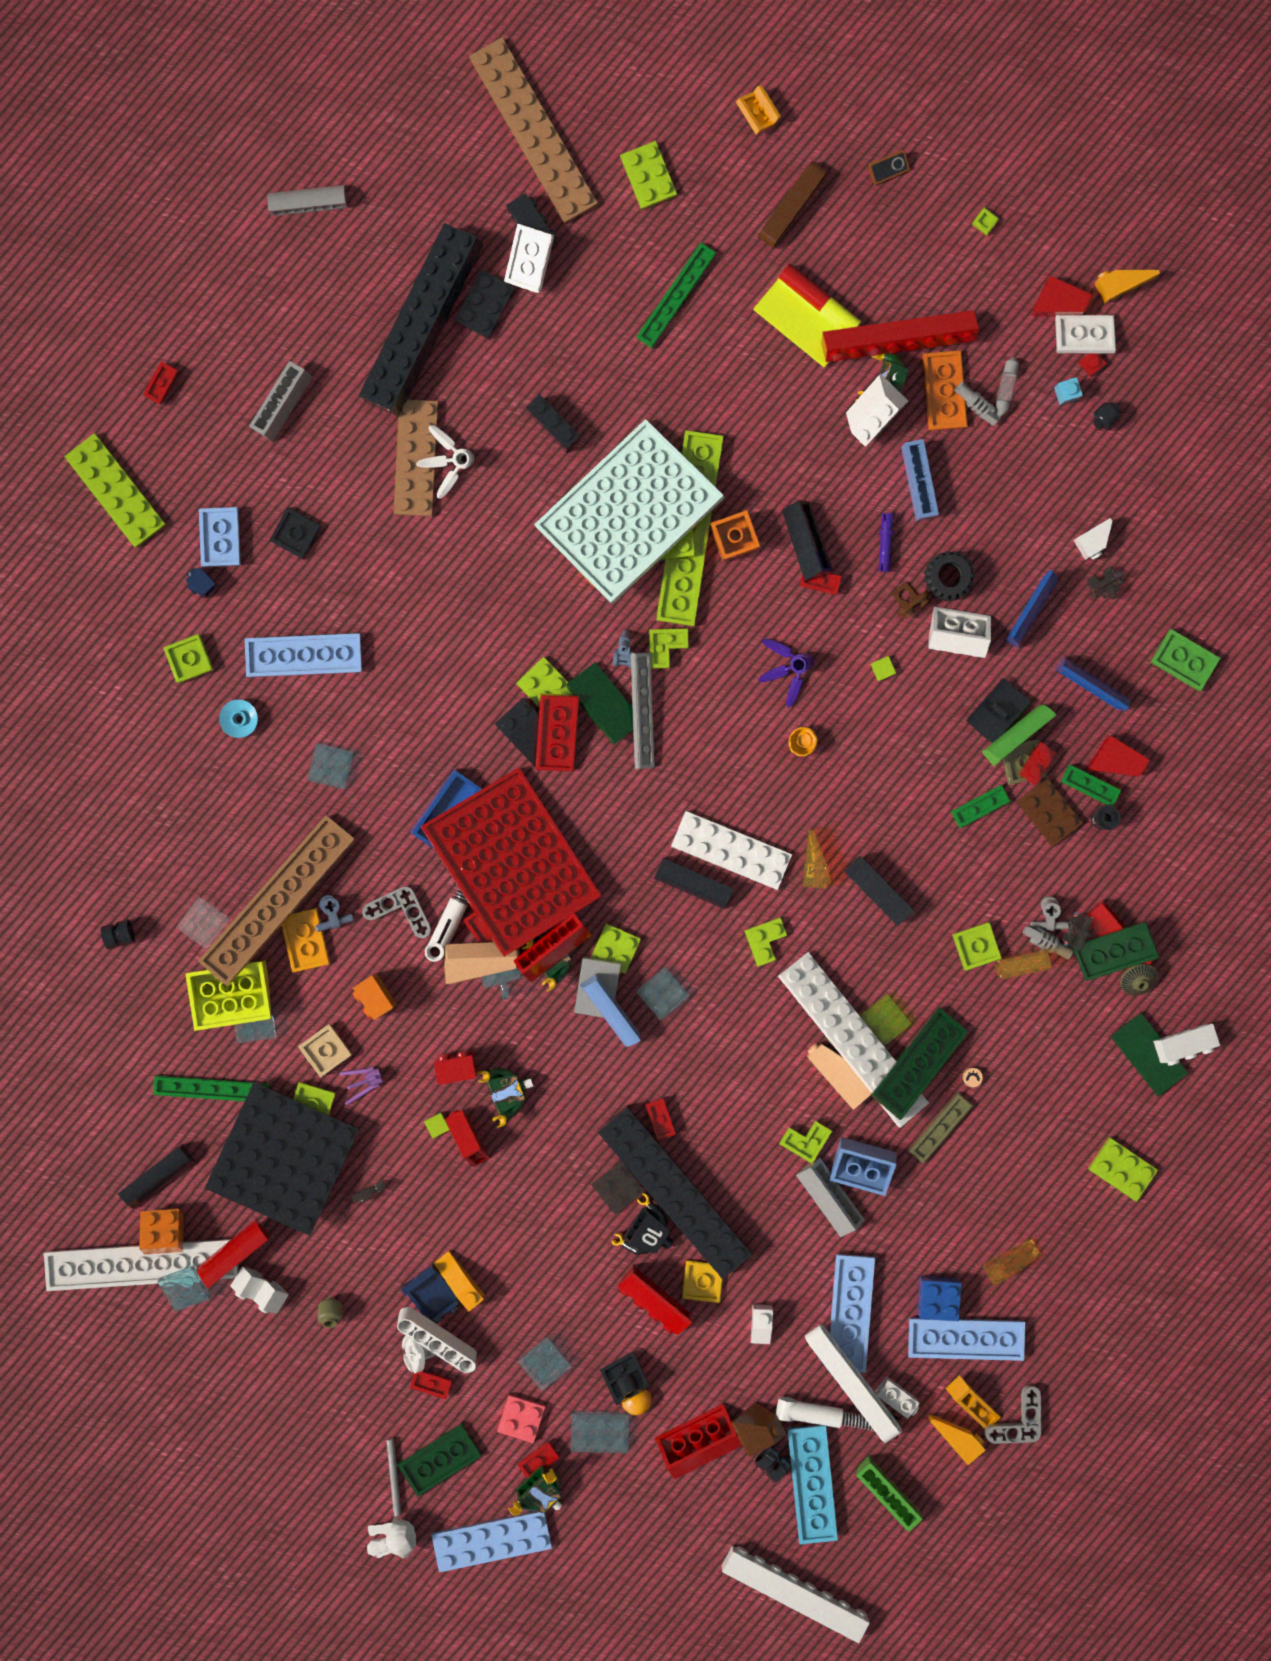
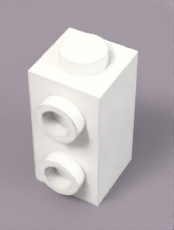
(897, 1397)

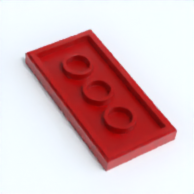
(557, 732)

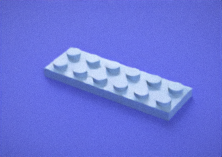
(303, 655)
(852, 1306)
(966, 1339)
(491, 1540)

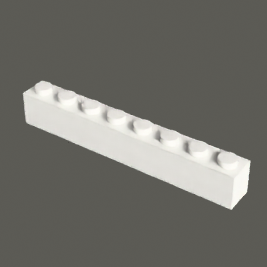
(795, 1594)

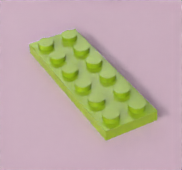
(115, 490)

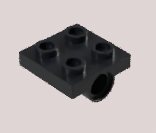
(625, 1378)

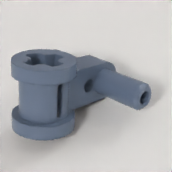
(622, 655)
(334, 922)

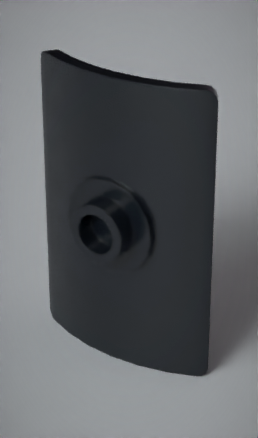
(998, 711)

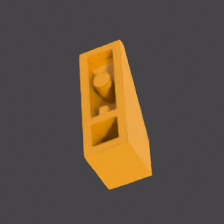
(1122, 281)
(459, 1281)
(972, 1402)
(961, 1439)

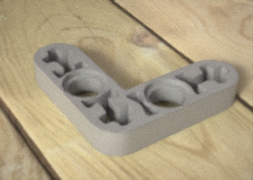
(399, 902)
(1026, 1423)

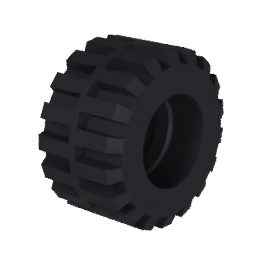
(960, 564)

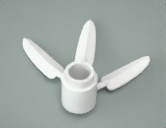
(441, 461)

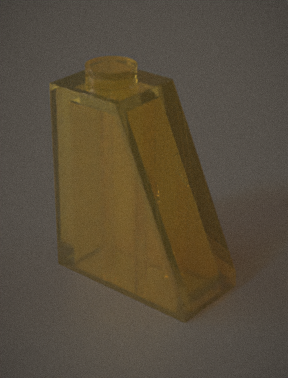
(1023, 963)

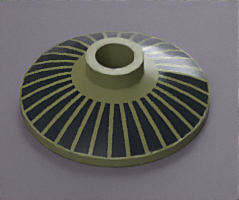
(1139, 979)

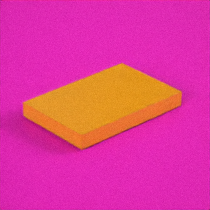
(303, 943)

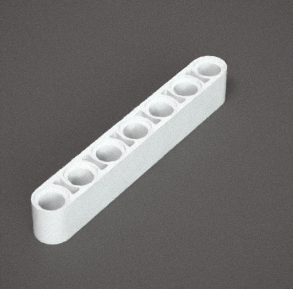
(853, 1383)

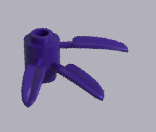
(796, 665)

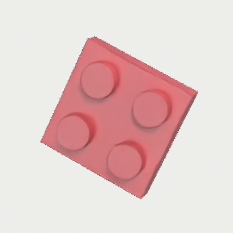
(521, 1418)

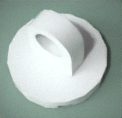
(415, 1355)

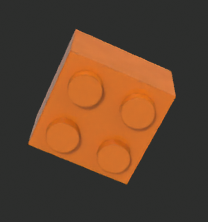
(734, 536)
(374, 996)
(161, 1231)

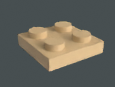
(325, 1050)

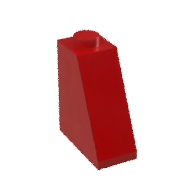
(1061, 299)
(1118, 759)
(466, 1138)

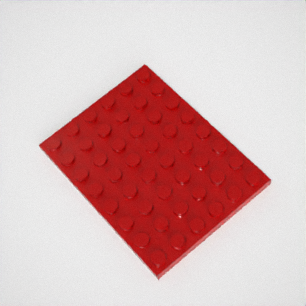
(510, 862)

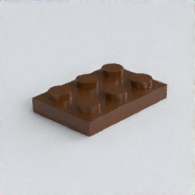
(1049, 812)

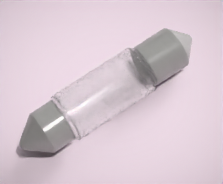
(1006, 386)

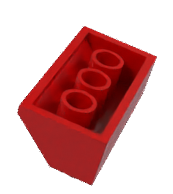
(655, 1301)
(698, 1441)

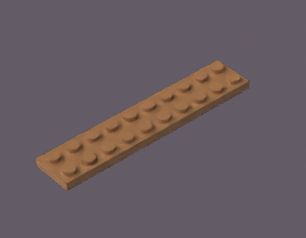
(533, 130)
(276, 900)

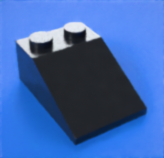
(521, 728)

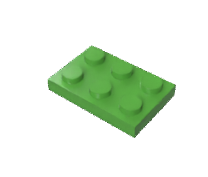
(1185, 660)

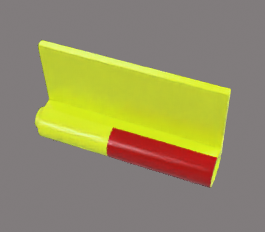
(803, 312)

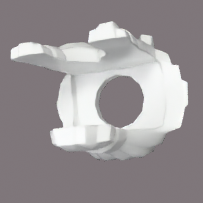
(399, 1539)

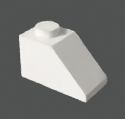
(1094, 540)
(761, 1324)

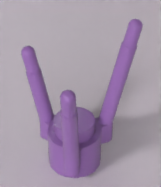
(372, 1078)

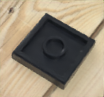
(295, 533)

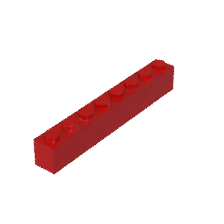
(899, 336)

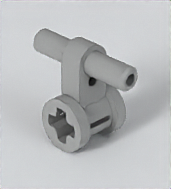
(1050, 915)

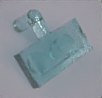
(501, 979)

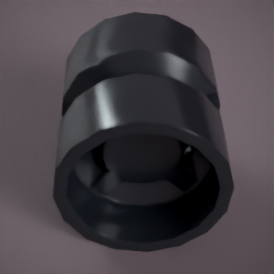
(1105, 817)
(115, 934)
(767, 1458)

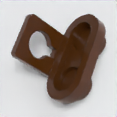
(907, 607)

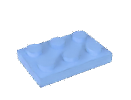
(219, 537)

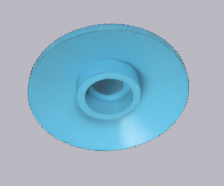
(229, 715)

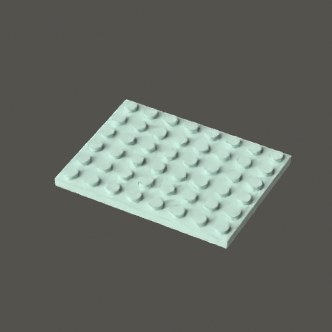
(629, 511)

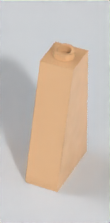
(475, 961)
(839, 1074)

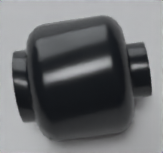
(1107, 416)

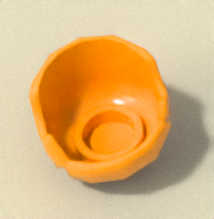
(803, 741)
(638, 1404)

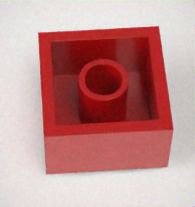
(455, 1067)

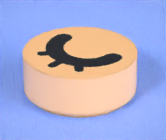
(972, 1077)

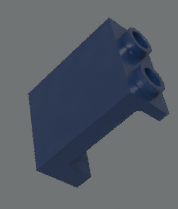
(431, 1294)

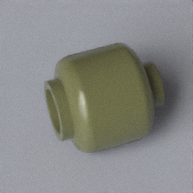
(330, 1312)

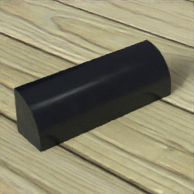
(807, 540)
(693, 883)
(879, 890)
(157, 1177)

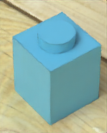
(1068, 391)

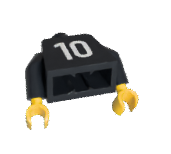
(647, 1231)

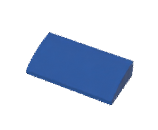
(1032, 609)
(1093, 685)
(452, 792)

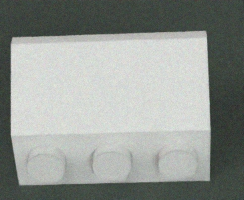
(874, 409)
(960, 632)

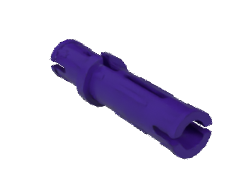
(886, 542)

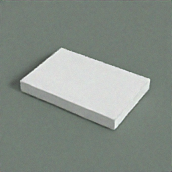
(529, 258)
(1085, 334)

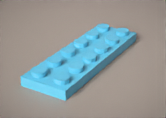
(812, 1484)

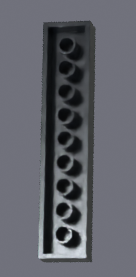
(421, 319)
(674, 1192)

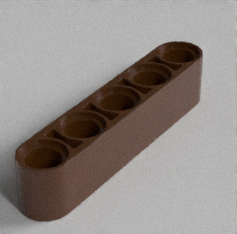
(792, 204)

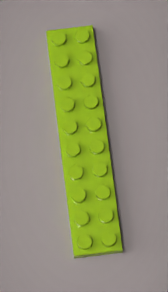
(683, 575)

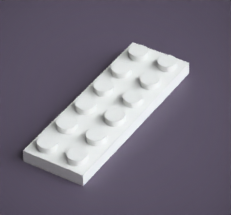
(731, 850)

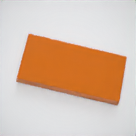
(941, 376)

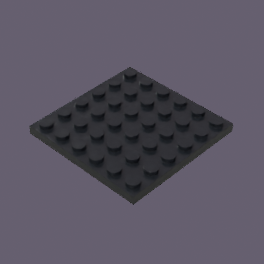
(282, 1158)

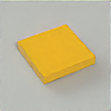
(701, 1282)

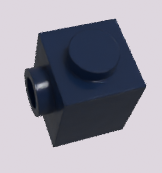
(200, 582)

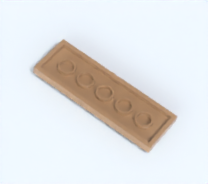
(415, 442)

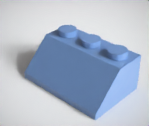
(863, 1166)

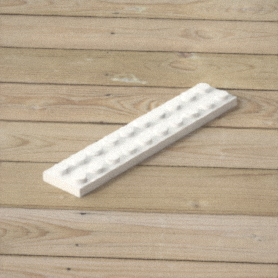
(842, 1026)
(122, 1265)

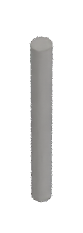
(393, 1477)

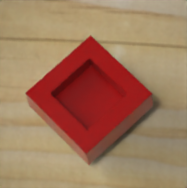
(1092, 363)

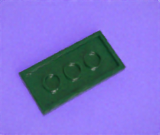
(603, 702)
(1116, 951)
(1137, 1044)
(439, 1459)

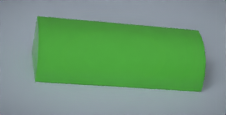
(1018, 734)
(888, 1494)

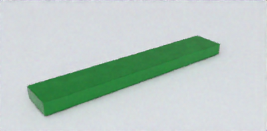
(676, 295)
(202, 1088)

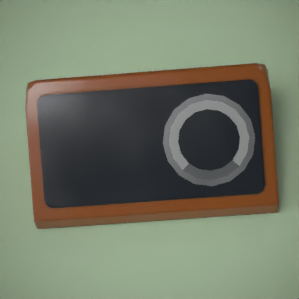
(888, 167)

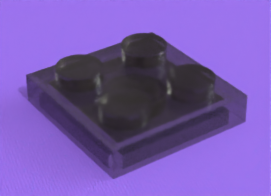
(618, 1187)

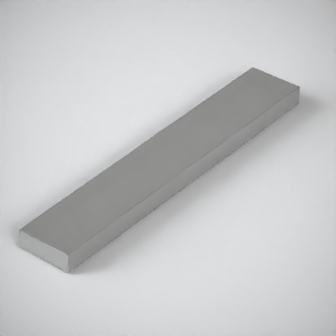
(642, 710)

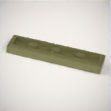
(940, 1128)

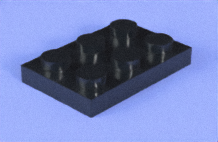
(484, 304)

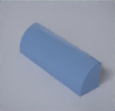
(919, 480)
(611, 1011)

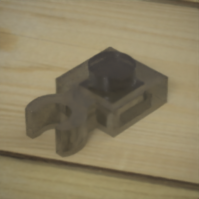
(365, 1194)

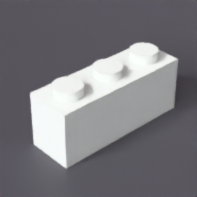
(1186, 1044)

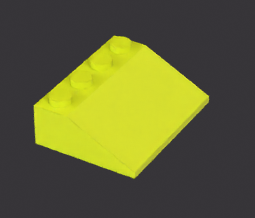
(241, 1002)

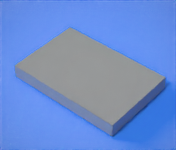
(608, 973)

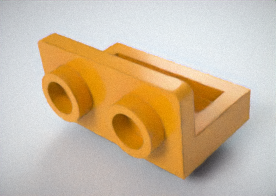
(759, 110)

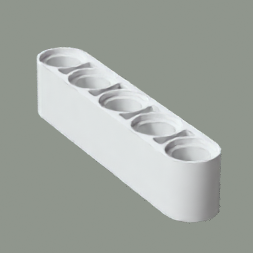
(437, 1340)

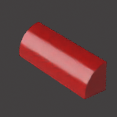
(1106, 920)
(552, 947)
(232, 1253)

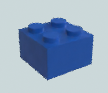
(939, 1298)

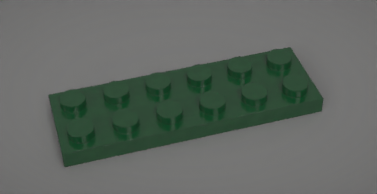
(919, 1063)

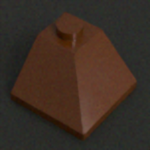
(757, 1429)

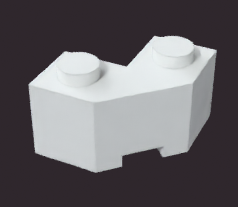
(252, 1286)

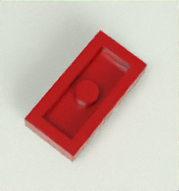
(160, 383)
(826, 584)
(1037, 763)
(660, 1119)
(431, 1384)
(542, 1456)

